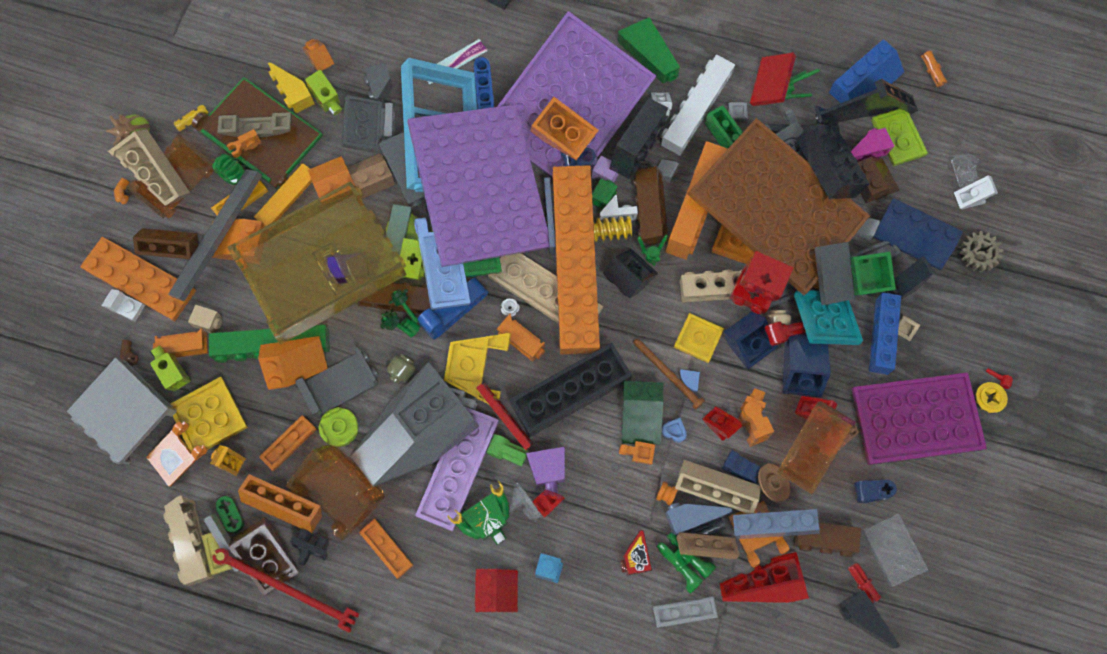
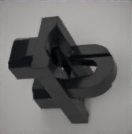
(301, 542)

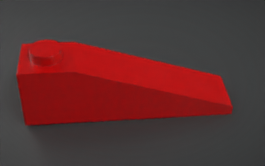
(775, 582)

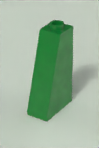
(649, 48)

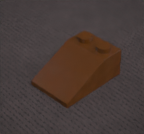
(263, 550)

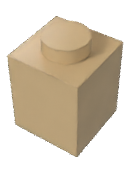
(206, 319)

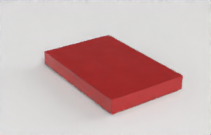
(773, 79)

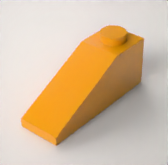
(227, 460)

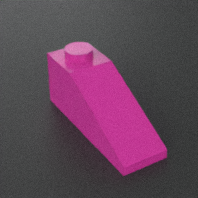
(874, 144)

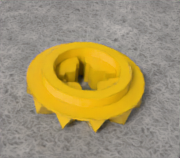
(1000, 397)

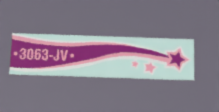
(464, 55)

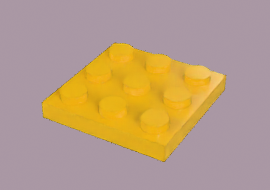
(210, 415)

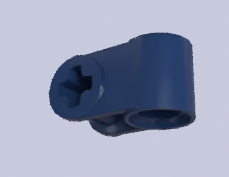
(580, 161)
(871, 491)

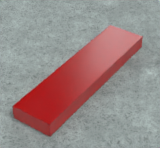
(504, 415)

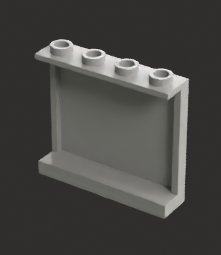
(120, 410)

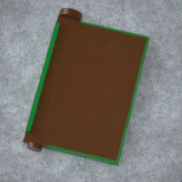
(277, 153)

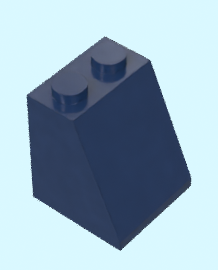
(805, 367)

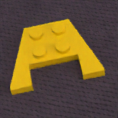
(468, 360)

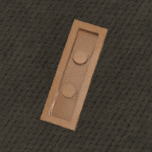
(707, 545)

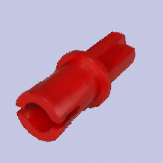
(864, 582)

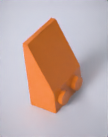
(563, 129)
(239, 229)
(291, 361)

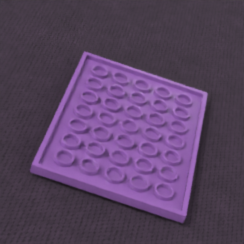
(585, 76)
(478, 184)

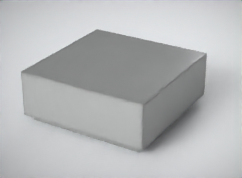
(738, 111)

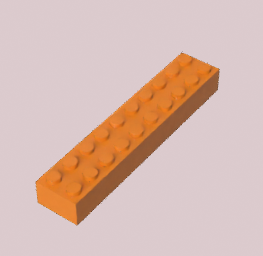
(575, 260)

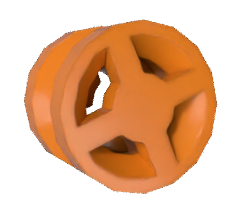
(666, 493)

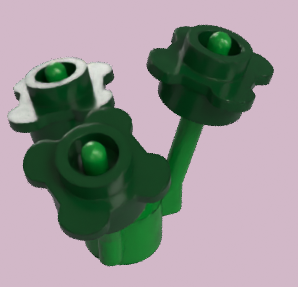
(391, 321)

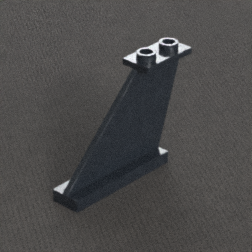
(879, 101)

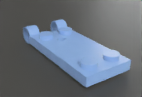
(447, 284)

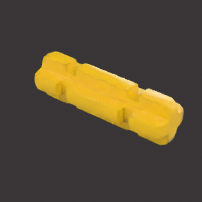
(188, 118)

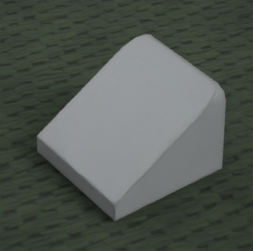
(668, 169)
(868, 229)

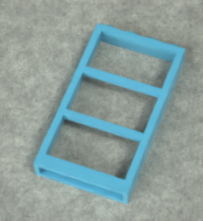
(433, 73)

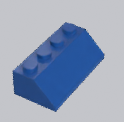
(877, 64)

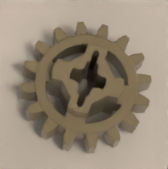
(981, 259)

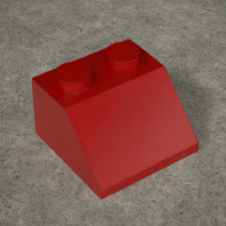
(496, 591)

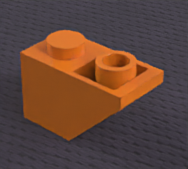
(318, 54)

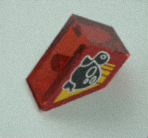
(636, 557)

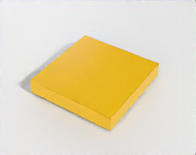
(698, 338)

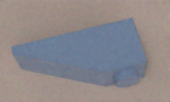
(691, 516)

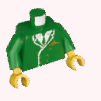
(485, 517)

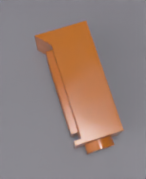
(522, 339)
(184, 344)

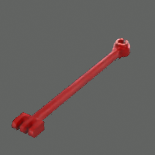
(343, 617)

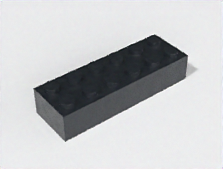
(570, 390)

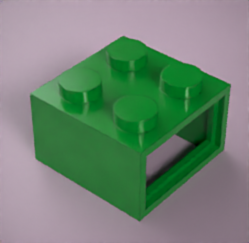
(872, 273)

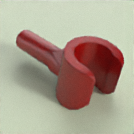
(1006, 380)

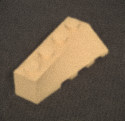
(150, 165)
(187, 540)

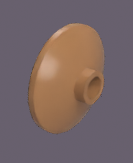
(772, 484)

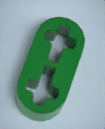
(225, 516)

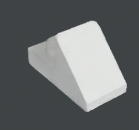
(662, 98)
(976, 193)
(612, 210)
(123, 305)

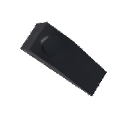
(912, 278)
(864, 615)

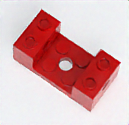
(764, 278)

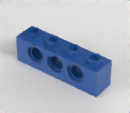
(885, 333)

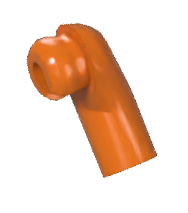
(119, 191)

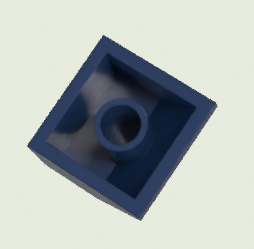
(749, 339)

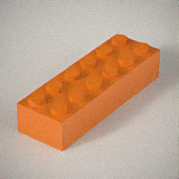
(692, 215)

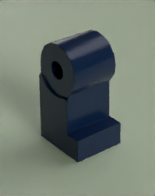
(741, 467)

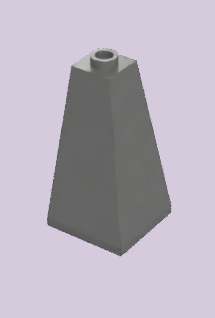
(394, 155)

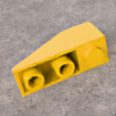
(294, 89)

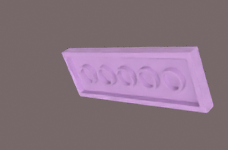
(456, 474)

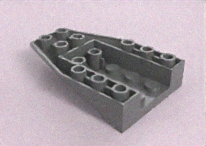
(414, 429)

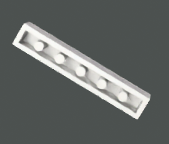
(697, 105)

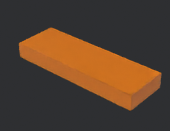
(287, 443)
(386, 549)

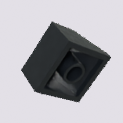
(629, 273)

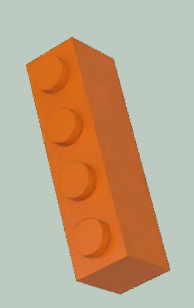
(280, 503)

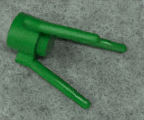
(798, 77)
(652, 253)

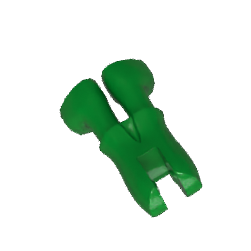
(681, 561)

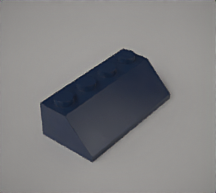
(917, 233)

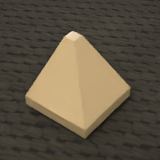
(907, 327)

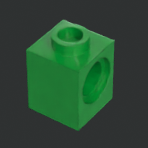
(603, 193)

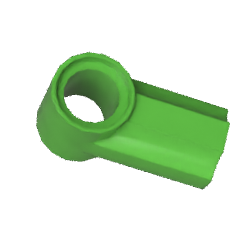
(503, 449)

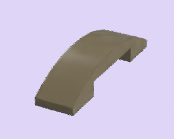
(264, 126)

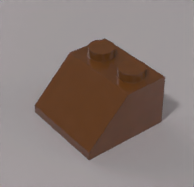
(879, 177)

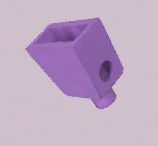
(548, 467)

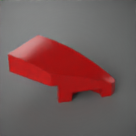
(547, 502)

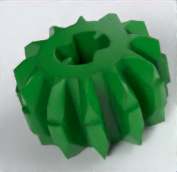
(228, 169)

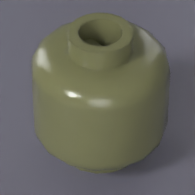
(401, 368)

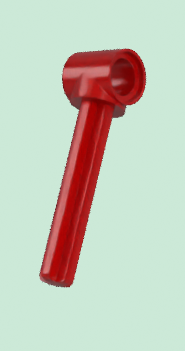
(780, 332)

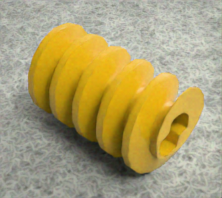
(612, 228)

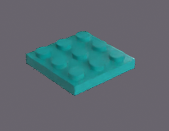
(829, 322)

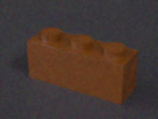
(165, 243)
(831, 539)

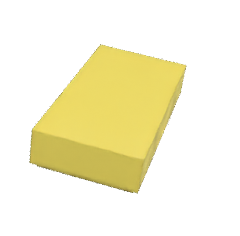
(210, 546)

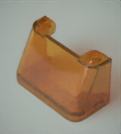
(189, 165)
(337, 487)

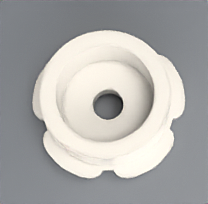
(509, 302)

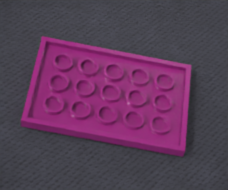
(918, 418)

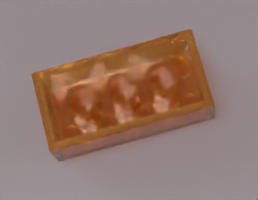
(816, 447)

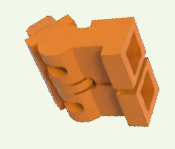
(751, 417)

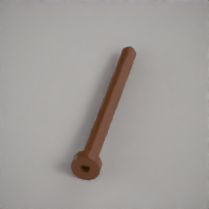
(669, 374)

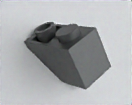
(379, 81)

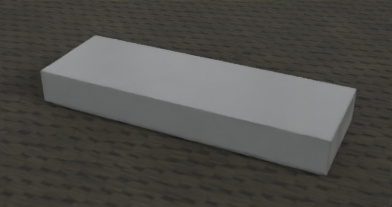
(219, 533)
(685, 612)

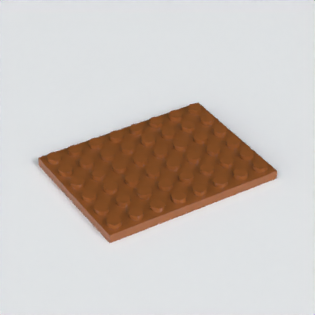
(776, 203)

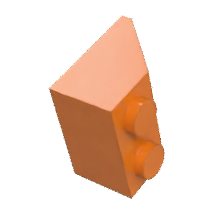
(329, 176)

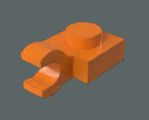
(246, 141)
(640, 453)

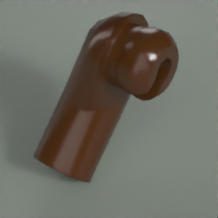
(126, 353)

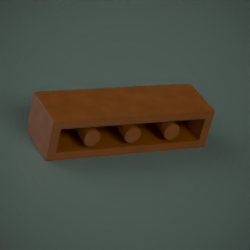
(651, 205)
(417, 301)

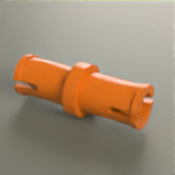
(934, 69)

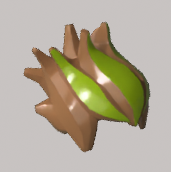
(127, 125)

